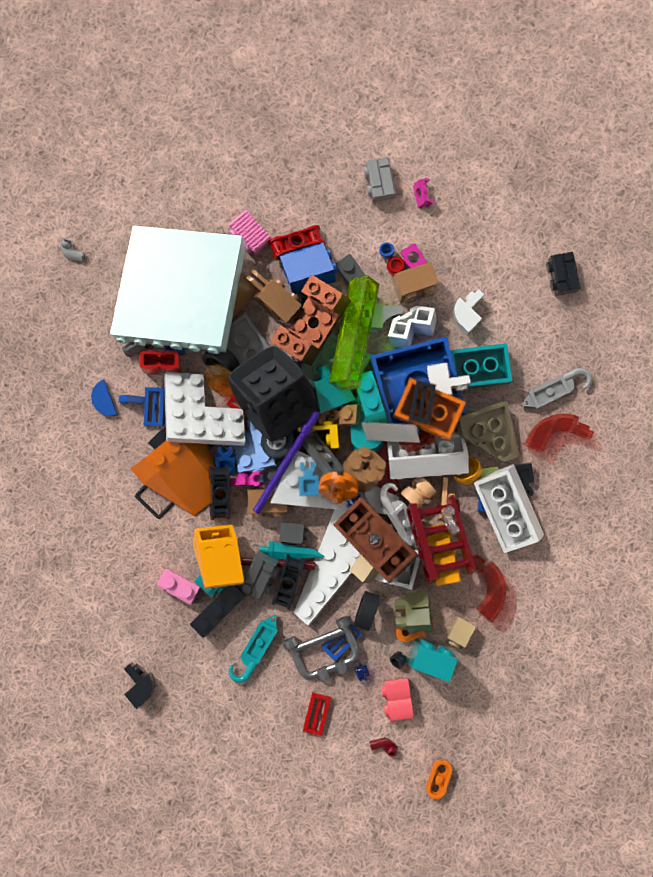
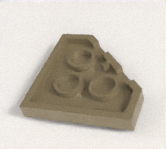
(490, 431)

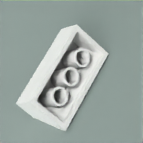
(434, 460)
(509, 509)

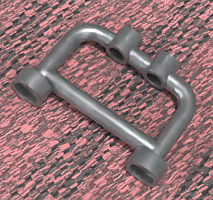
(323, 672)

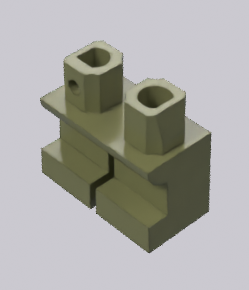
(417, 612)

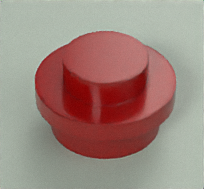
(395, 265)

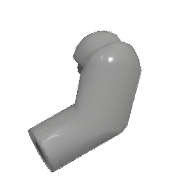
(69, 251)

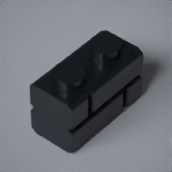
(563, 273)

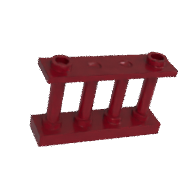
(426, 552)

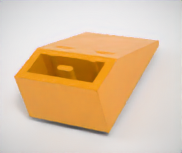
(218, 556)

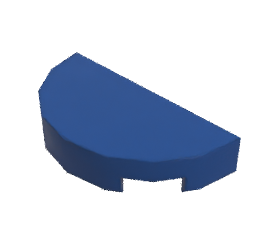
(102, 400)

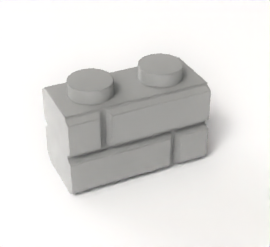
(380, 179)

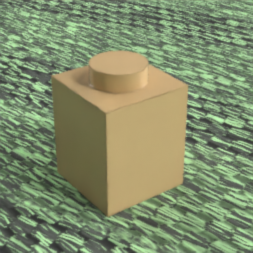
(363, 570)
(460, 632)

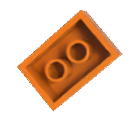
(443, 415)

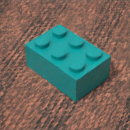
(484, 365)
(432, 661)

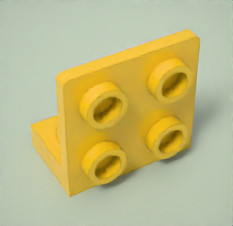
(332, 438)

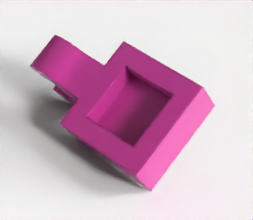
(244, 480)

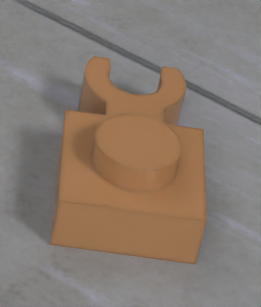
(347, 415)

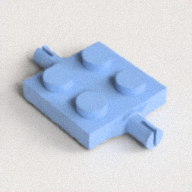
(251, 456)

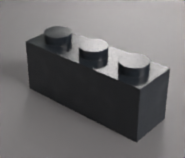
(217, 610)

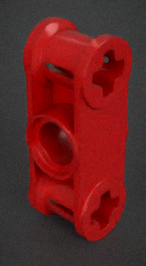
(285, 244)

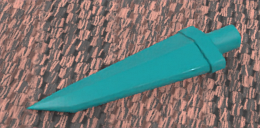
(280, 551)

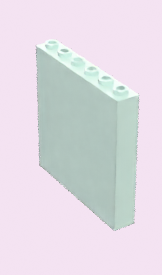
(178, 289)

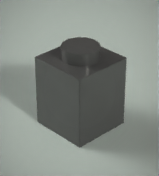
(292, 533)

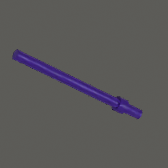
(306, 429)

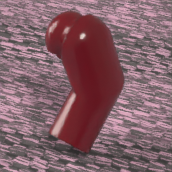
(385, 744)

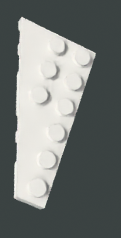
(288, 489)
(330, 571)

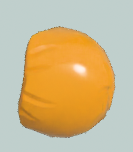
(474, 474)

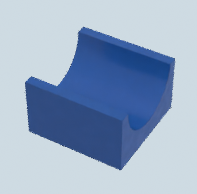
(396, 367)

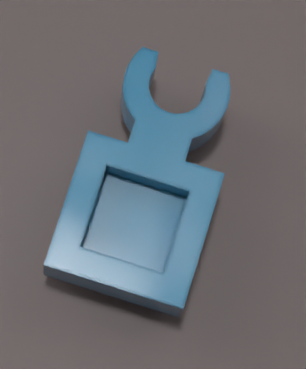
(308, 483)

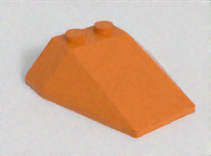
(179, 474)

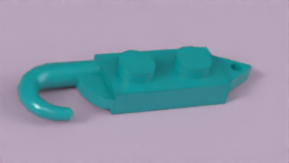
(255, 648)

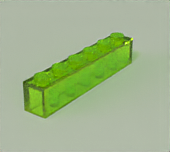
(354, 333)

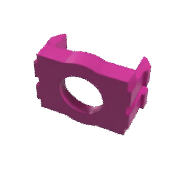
(424, 200)
(412, 248)

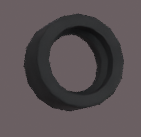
(226, 359)
(366, 610)

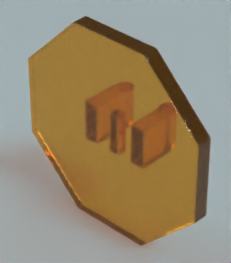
(217, 379)

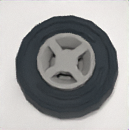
(280, 451)

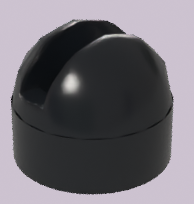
(398, 660)

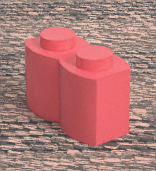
(398, 699)

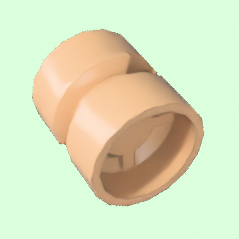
(418, 492)

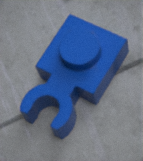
(225, 457)

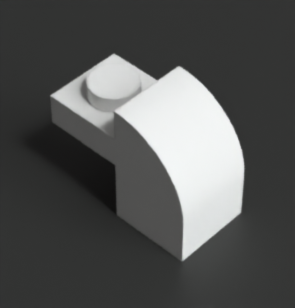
(463, 313)
(439, 375)

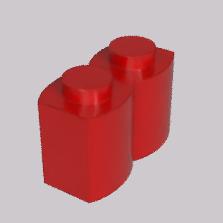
(155, 363)

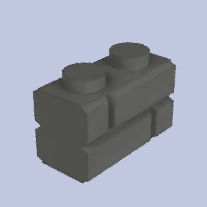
(259, 575)

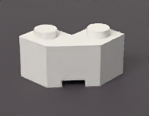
(419, 321)

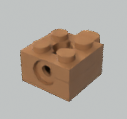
(274, 297)

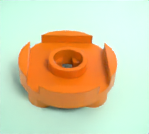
(338, 487)

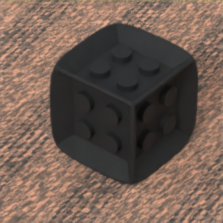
(273, 393)

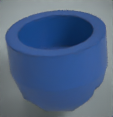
(384, 248)

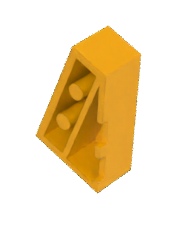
(444, 558)

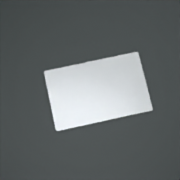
(391, 432)

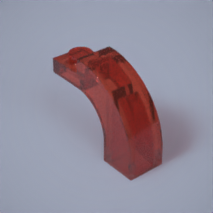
(542, 431)
(496, 589)

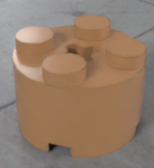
(365, 467)

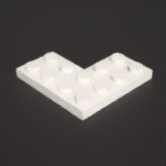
(193, 422)

